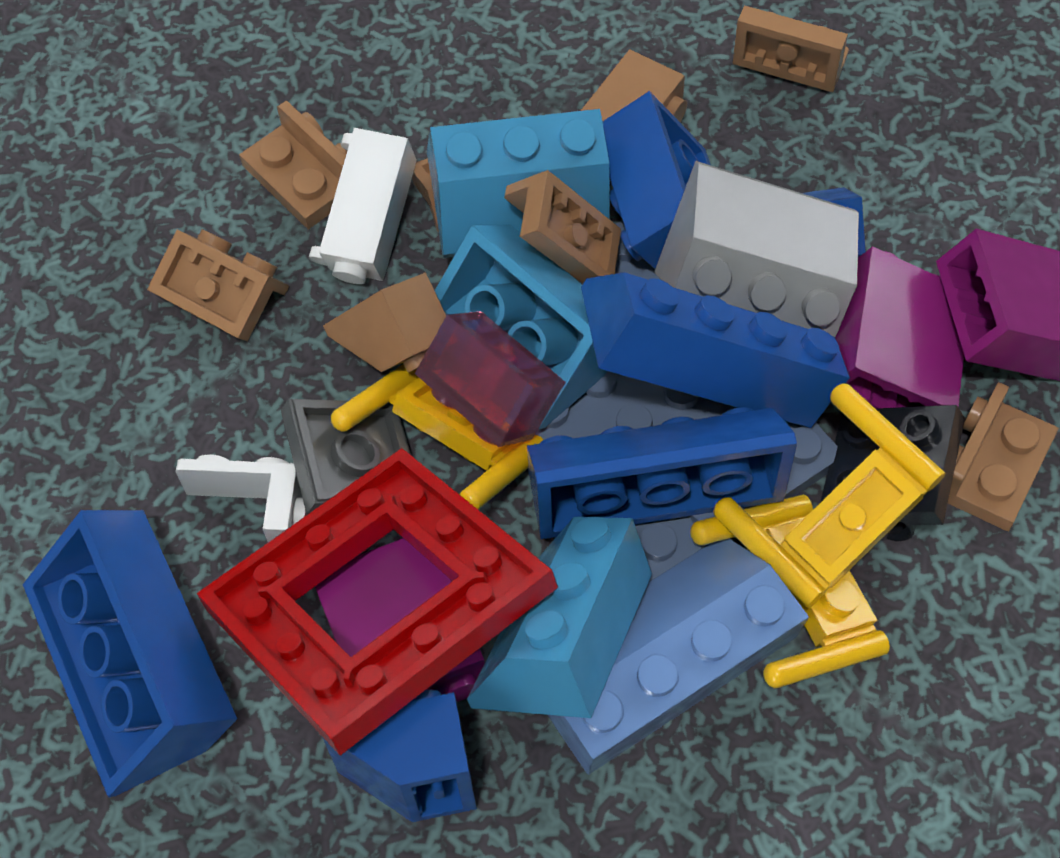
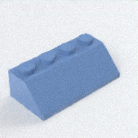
(685, 642)

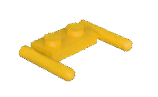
(417, 405)
(851, 516)
(837, 621)

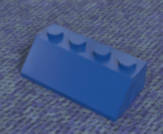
(711, 347)
(662, 469)
(126, 649)

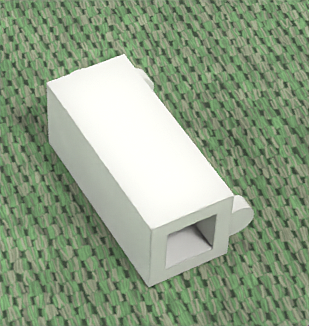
(366, 206)

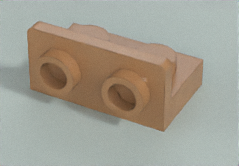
(790, 48)
(297, 165)
(565, 226)
(215, 285)
(999, 459)

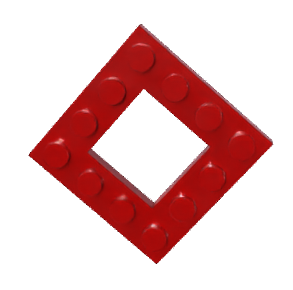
(351, 696)

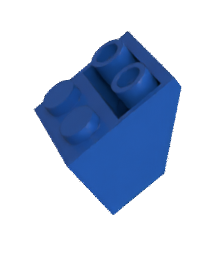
(414, 760)

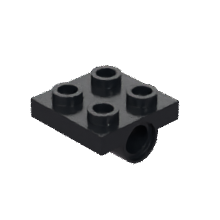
(933, 430)

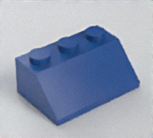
(648, 172)

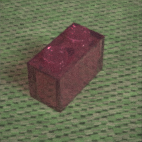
(489, 378)

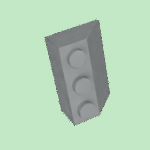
(763, 248)

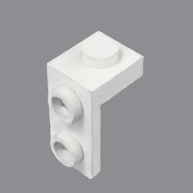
(265, 478)

